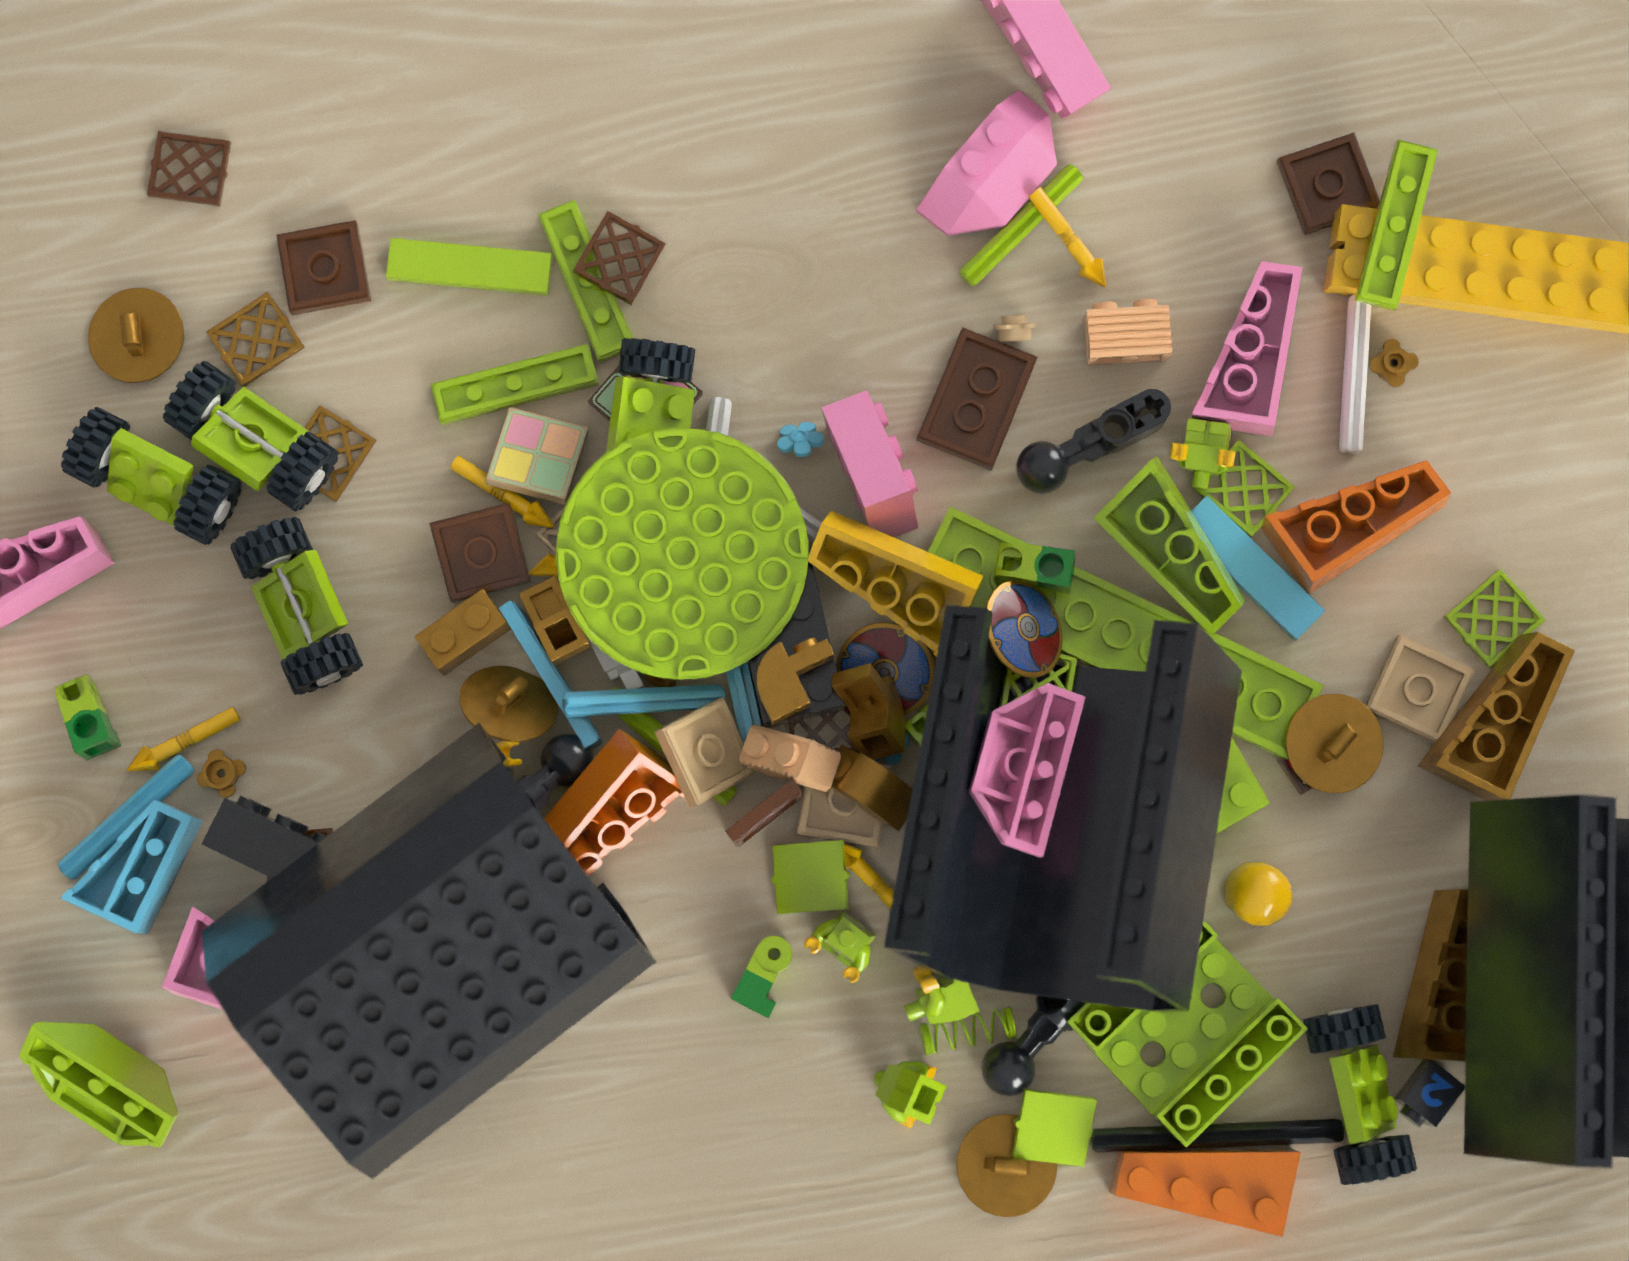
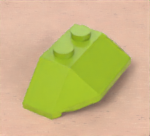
(101, 1081)

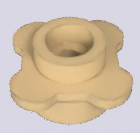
(1014, 328)

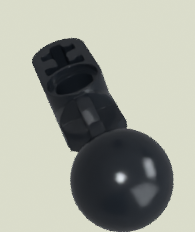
(1045, 466)
(561, 764)
(1010, 1065)

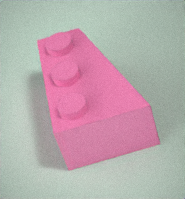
(872, 463)

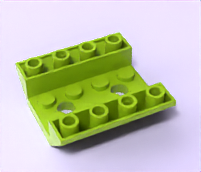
(1206, 1050)

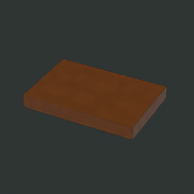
(976, 398)

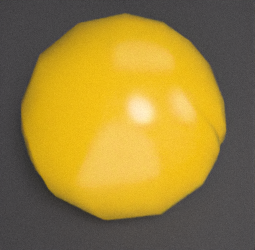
(1258, 893)

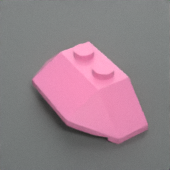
(993, 170)
(1025, 765)

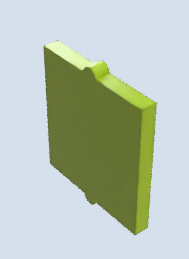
(810, 877)
(1054, 1127)

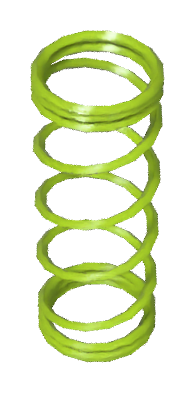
(1007, 1022)

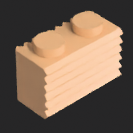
(1127, 333)
(790, 757)

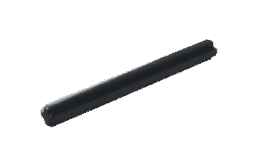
(1220, 1135)

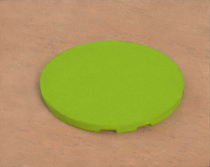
(682, 553)

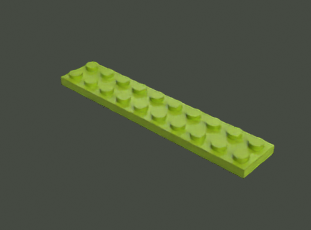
(1115, 628)

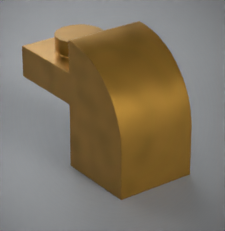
(554, 621)
(779, 681)
(875, 711)
(872, 788)

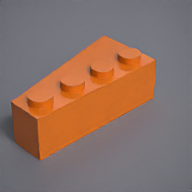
(1344, 528)
(612, 800)
(1223, 1185)

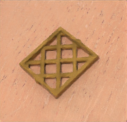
(239, 316)
(345, 426)

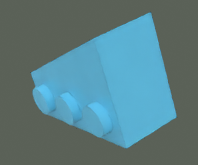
(138, 869)

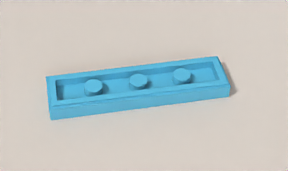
(1257, 572)
(550, 674)

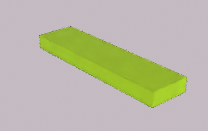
(1396, 225)
(469, 266)
(596, 308)
(514, 384)

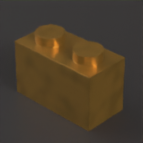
(462, 632)

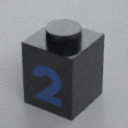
(1428, 1094)

